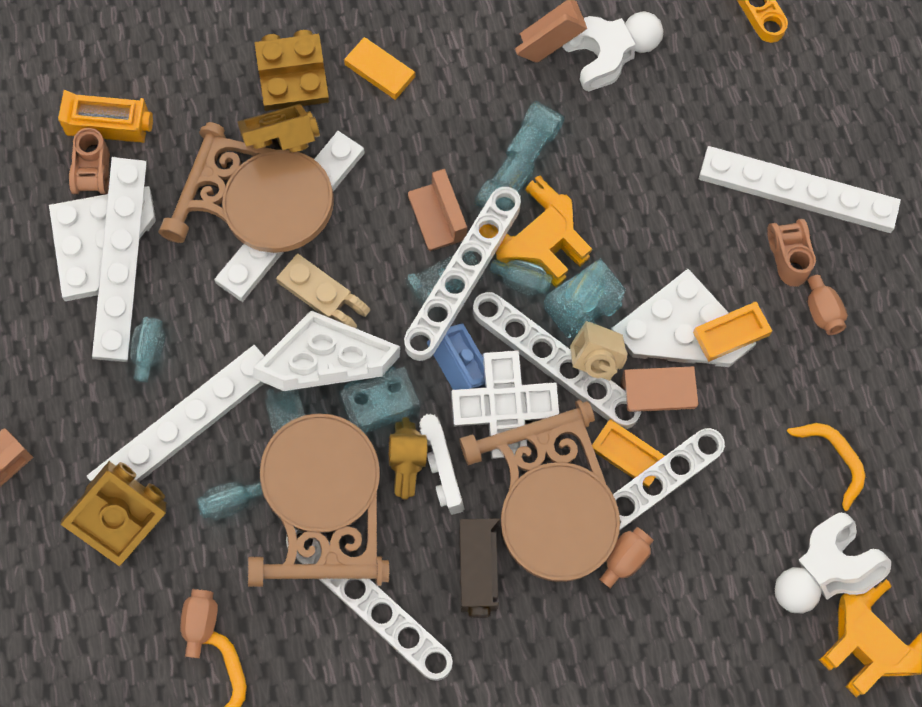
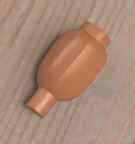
(826, 307)
(627, 556)
(198, 620)

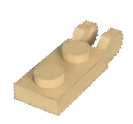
(320, 290)

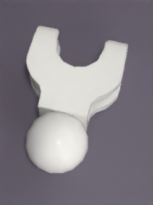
(614, 45)
(828, 570)

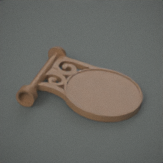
(269, 200)
(321, 479)
(557, 515)

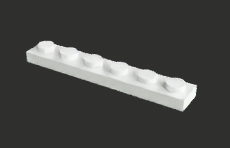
(799, 189)
(119, 260)
(251, 265)
(189, 417)

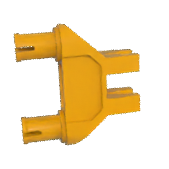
(545, 235)
(871, 642)

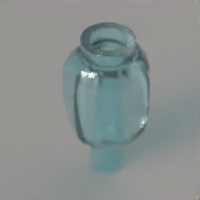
(523, 276)
(584, 291)
(147, 347)
(227, 499)

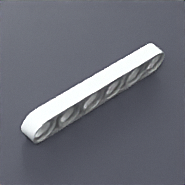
(459, 270)
(550, 365)
(664, 473)
(388, 631)

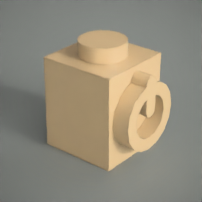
(598, 351)

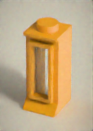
(110, 116)

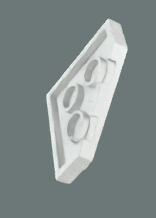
(79, 240)
(667, 322)
(323, 354)

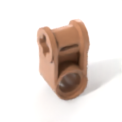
(89, 169)
(792, 245)

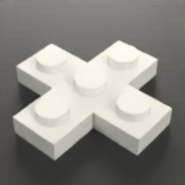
(504, 399)

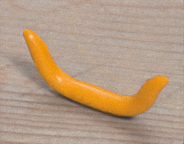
(844, 450)
(233, 668)

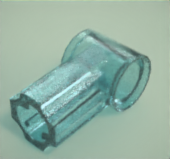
(538, 127)
(512, 174)

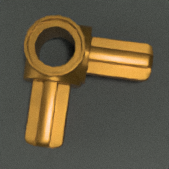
(406, 457)

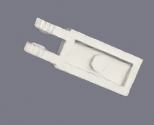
(441, 462)

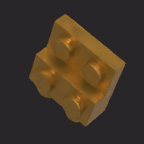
(291, 70)
(290, 126)
(115, 512)

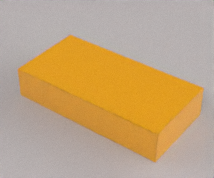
(379, 68)
(732, 331)
(626, 451)

